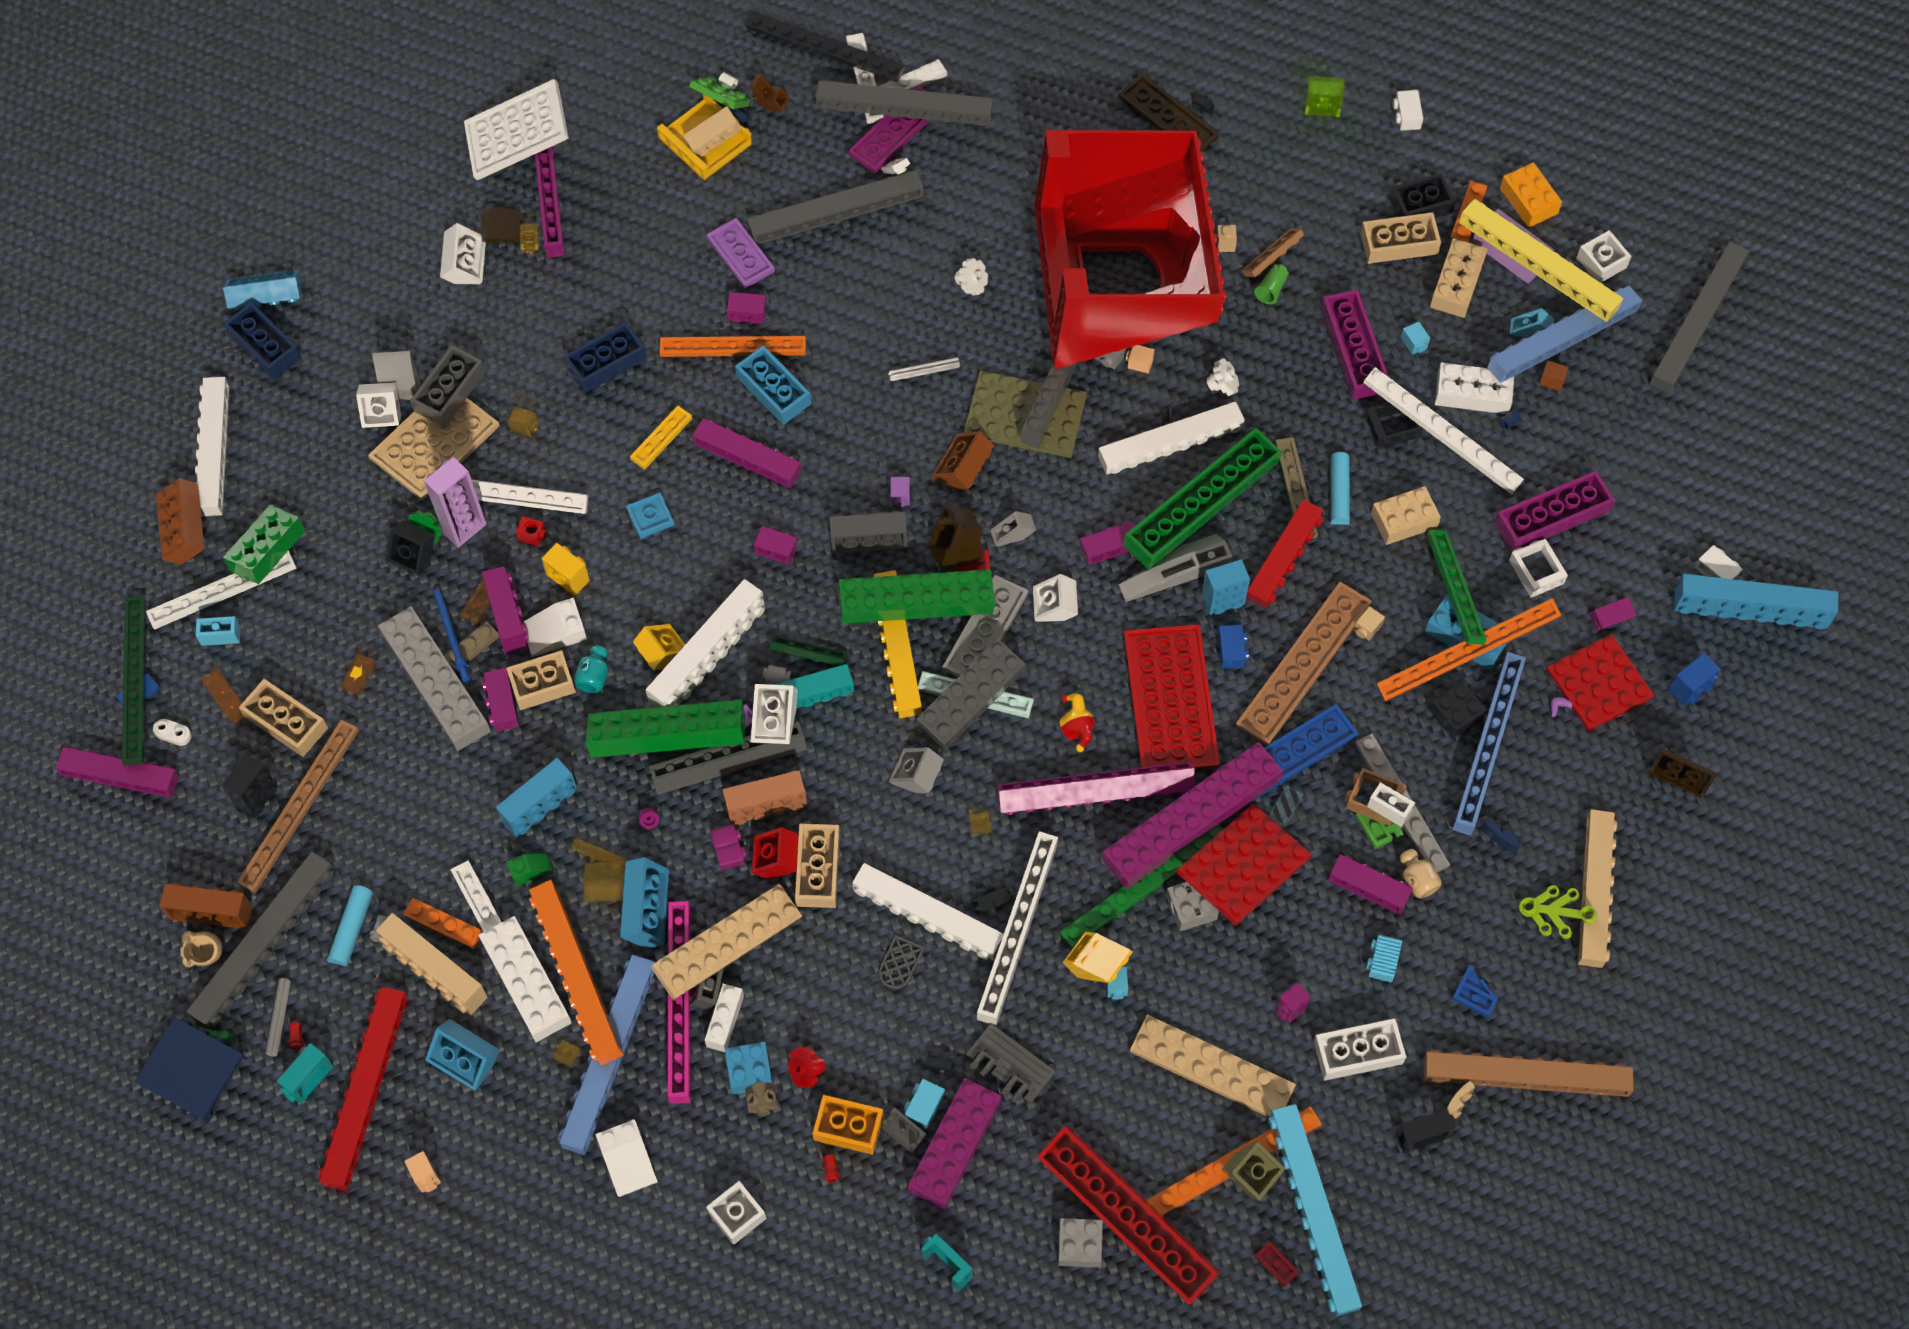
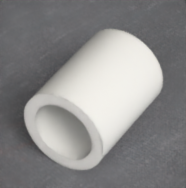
(728, 80)

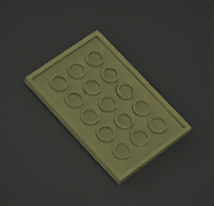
(1004, 404)

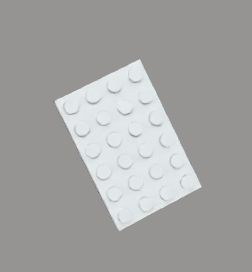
(516, 129)

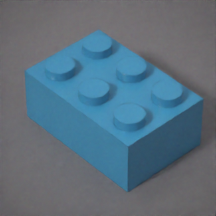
(1225, 587)

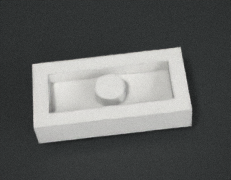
(896, 166)

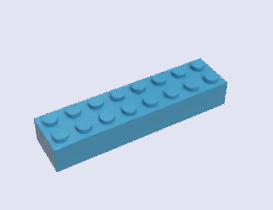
(1756, 601)

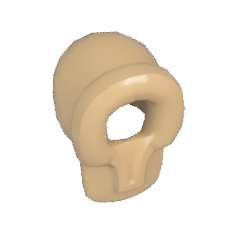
(200, 948)

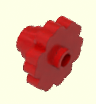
(805, 1067)

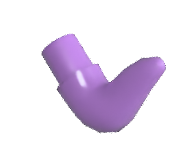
(1559, 701)

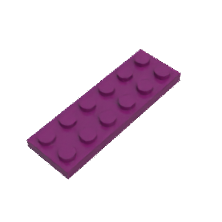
(886, 140)

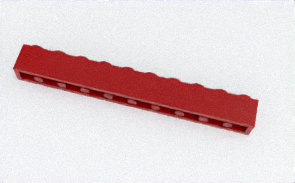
(363, 1089)

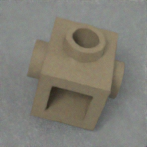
(761, 1098)

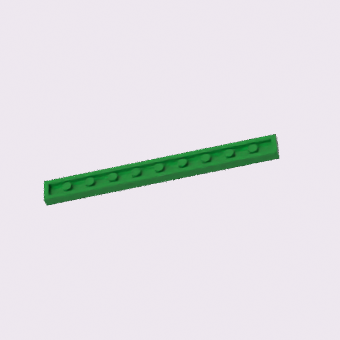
(1125, 899)

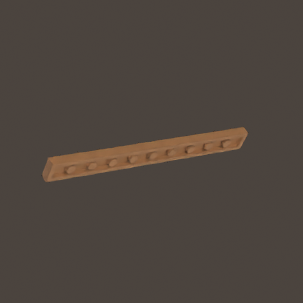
(297, 806)

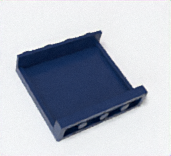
(190, 1068)

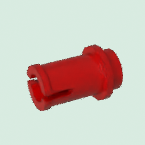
(296, 1036)
(831, 1172)

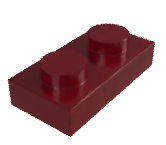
(1276, 1264)

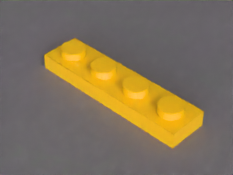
(661, 437)

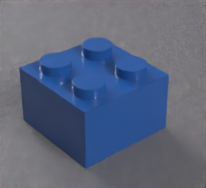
(1694, 680)

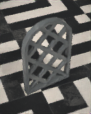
(885, 961)

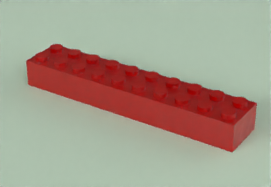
(1129, 1215)

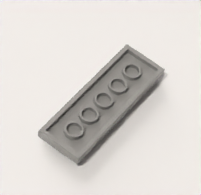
(986, 628)

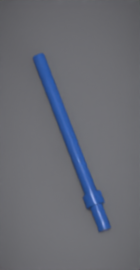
(460, 663)

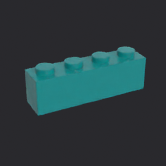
(822, 686)

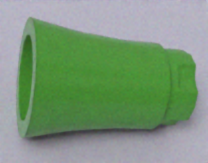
(1271, 285)

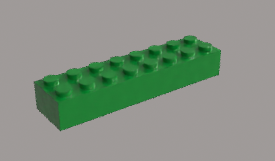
(916, 596)
(666, 728)

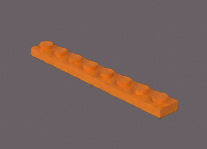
(731, 346)

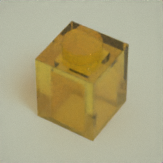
(523, 421)

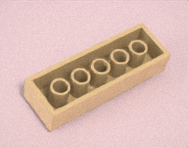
(431, 964)

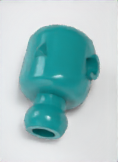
(592, 670)

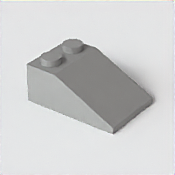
(397, 368)

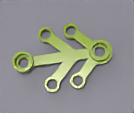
(1555, 910)

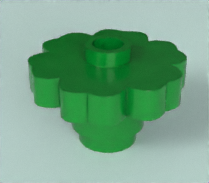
(427, 522)

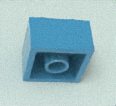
(747, 1066)

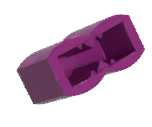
(727, 847)

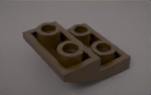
(500, 225)

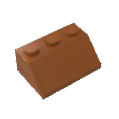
(963, 460)

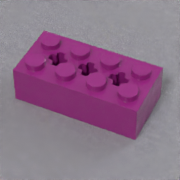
(506, 609)

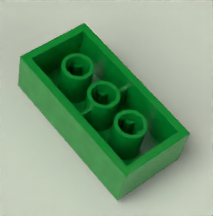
(264, 544)

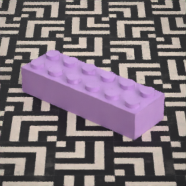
(455, 501)

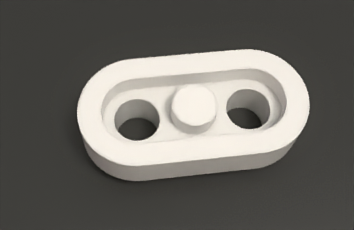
(170, 732)

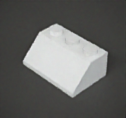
(462, 256)

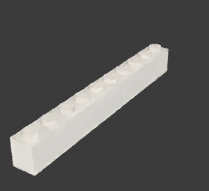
(1017, 928)

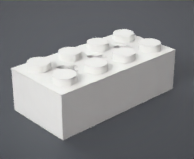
(1472, 389)
(1364, 1037)

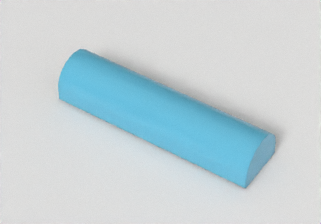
(1340, 488)
(350, 925)

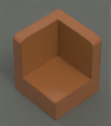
(1554, 375)

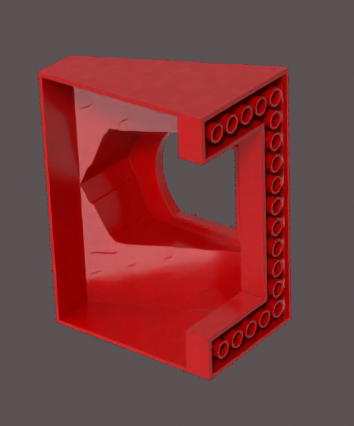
(1125, 196)

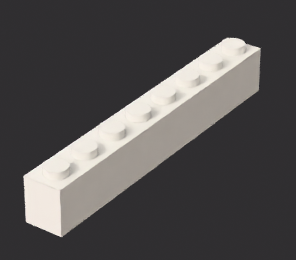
(1171, 438)
(212, 444)
(927, 911)

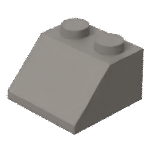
(916, 769)

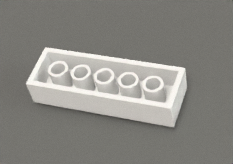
(525, 979)

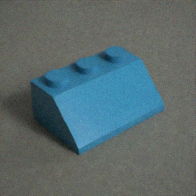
(461, 1054)

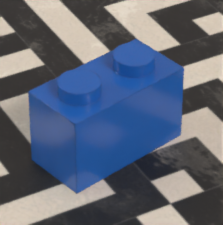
(1232, 646)

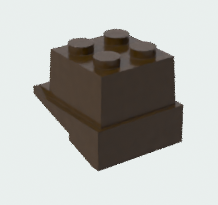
(955, 538)

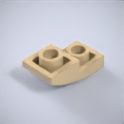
(1463, 1094)

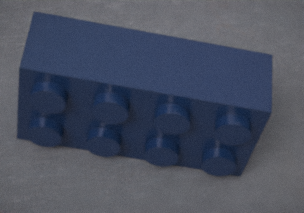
(262, 340)
(605, 357)

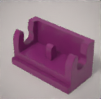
(1613, 613)

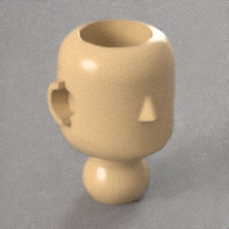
(1420, 874)

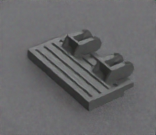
(1011, 1063)

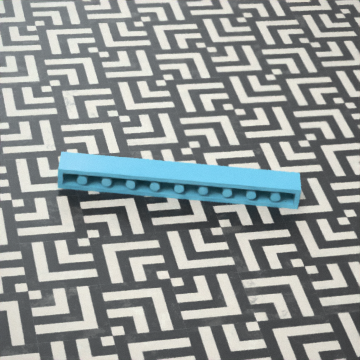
(1315, 1211)

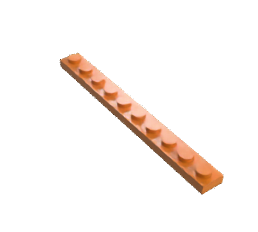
(1465, 652)
(1213, 1175)

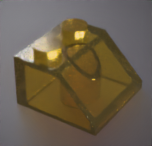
(604, 881)

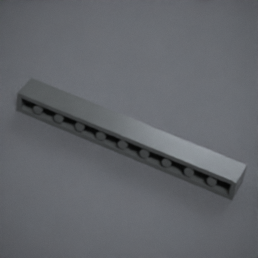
(904, 103)
(835, 207)
(1699, 317)
(260, 941)

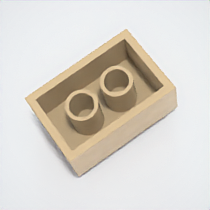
(1405, 515)
(541, 680)

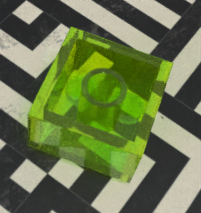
(1324, 96)

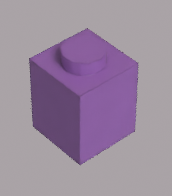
(900, 491)

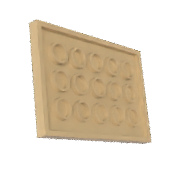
(423, 446)

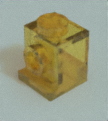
(529, 237)

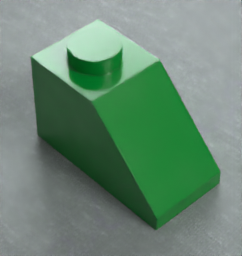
(529, 867)

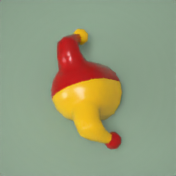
(1077, 722)

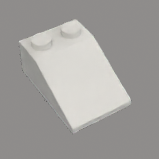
(554, 628)
(773, 713)
(626, 1158)

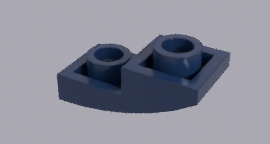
(1505, 840)

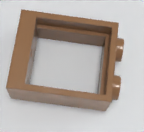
(1373, 779)

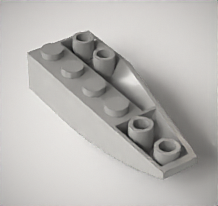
(1178, 567)

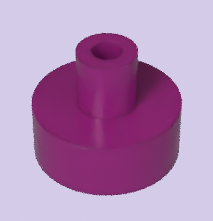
(648, 818)

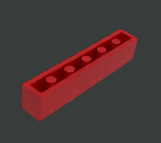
(1285, 553)

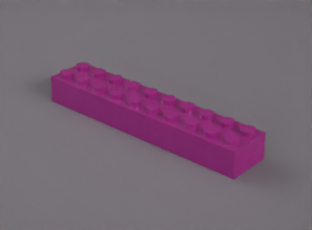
(1192, 815)

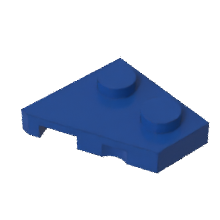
(1475, 994)

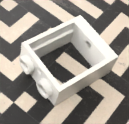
(1545, 584)

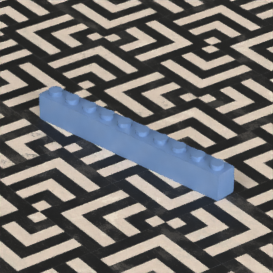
(1557, 338)
(1489, 744)
(599, 1079)

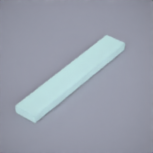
(1006, 702)

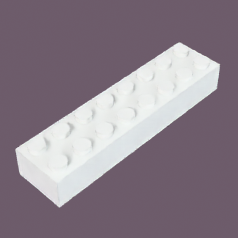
(707, 647)

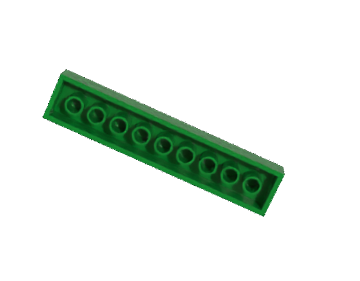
(1202, 498)

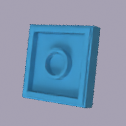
(650, 515)

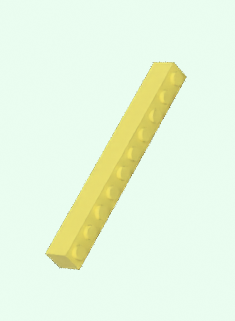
(1541, 260)

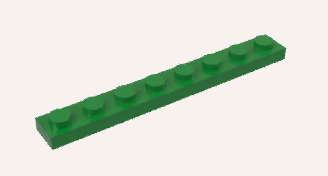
(1456, 587)

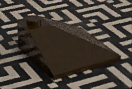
(1681, 772)

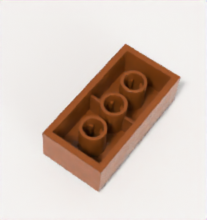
(180, 521)
(206, 905)

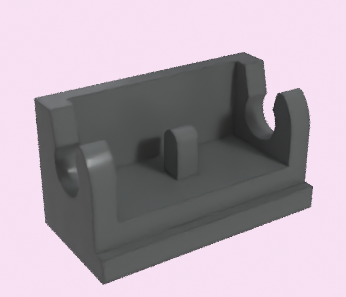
(904, 1131)

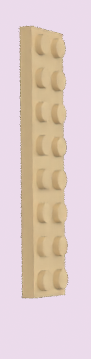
(726, 941)
(1211, 1067)

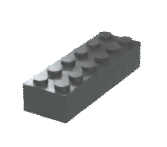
(971, 694)

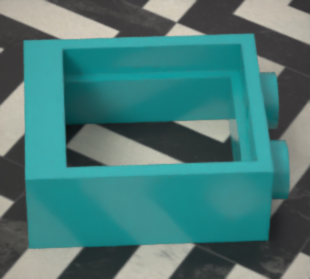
(304, 1074)

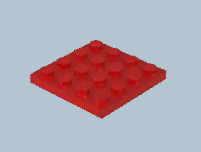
(1600, 682)

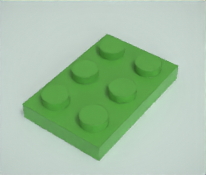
(720, 92)

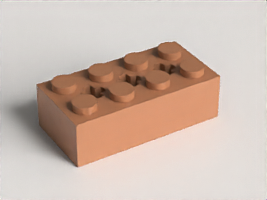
(765, 798)

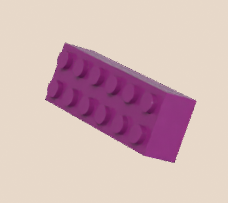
(1352, 340)
(1554, 511)
(954, 1144)

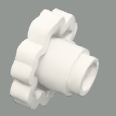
(972, 276)
(1223, 378)

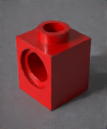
(527, 525)

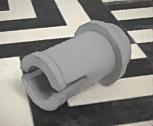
(374, 936)

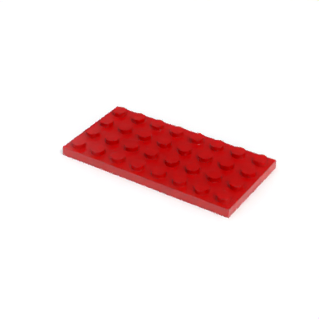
(1171, 697)

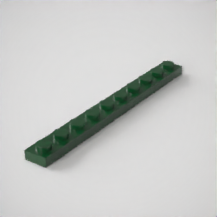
(133, 681)

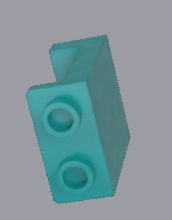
(963, 1271)

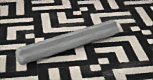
(923, 369)
(278, 1017)

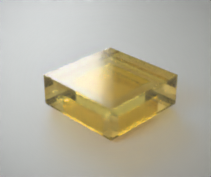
(980, 823)
(566, 1053)

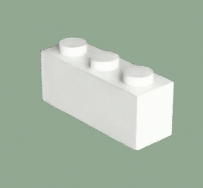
(724, 1018)

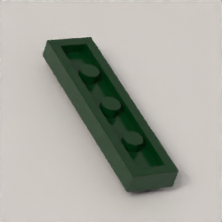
(813, 652)

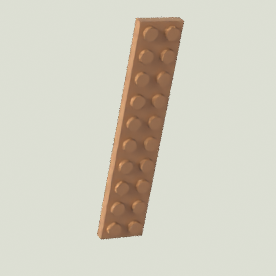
(1303, 664)

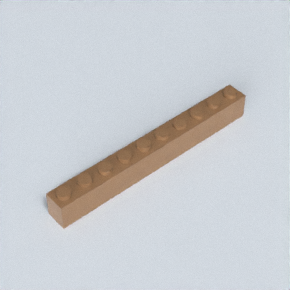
(1528, 1074)

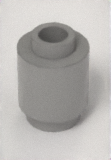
(776, 675)

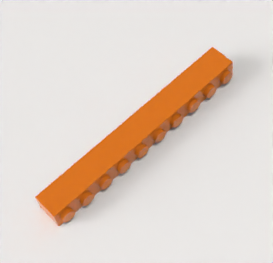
(576, 973)

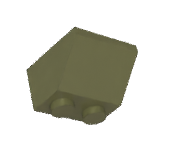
(1253, 1170)

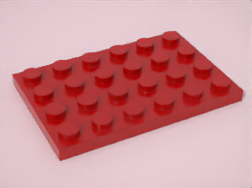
(1244, 864)

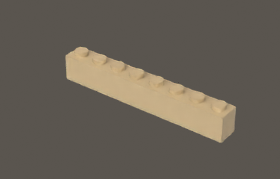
(1596, 887)

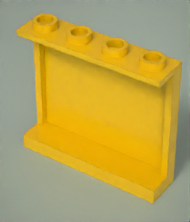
(718, 156)

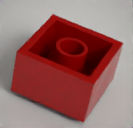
(775, 853)

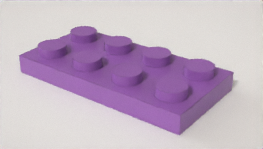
(740, 253)

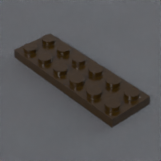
(1164, 111)

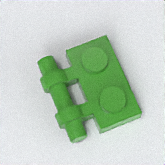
(1377, 832)

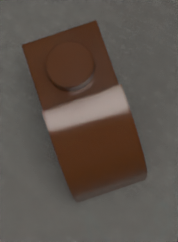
(768, 97)

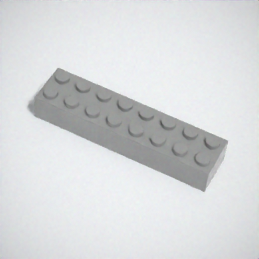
(434, 678)

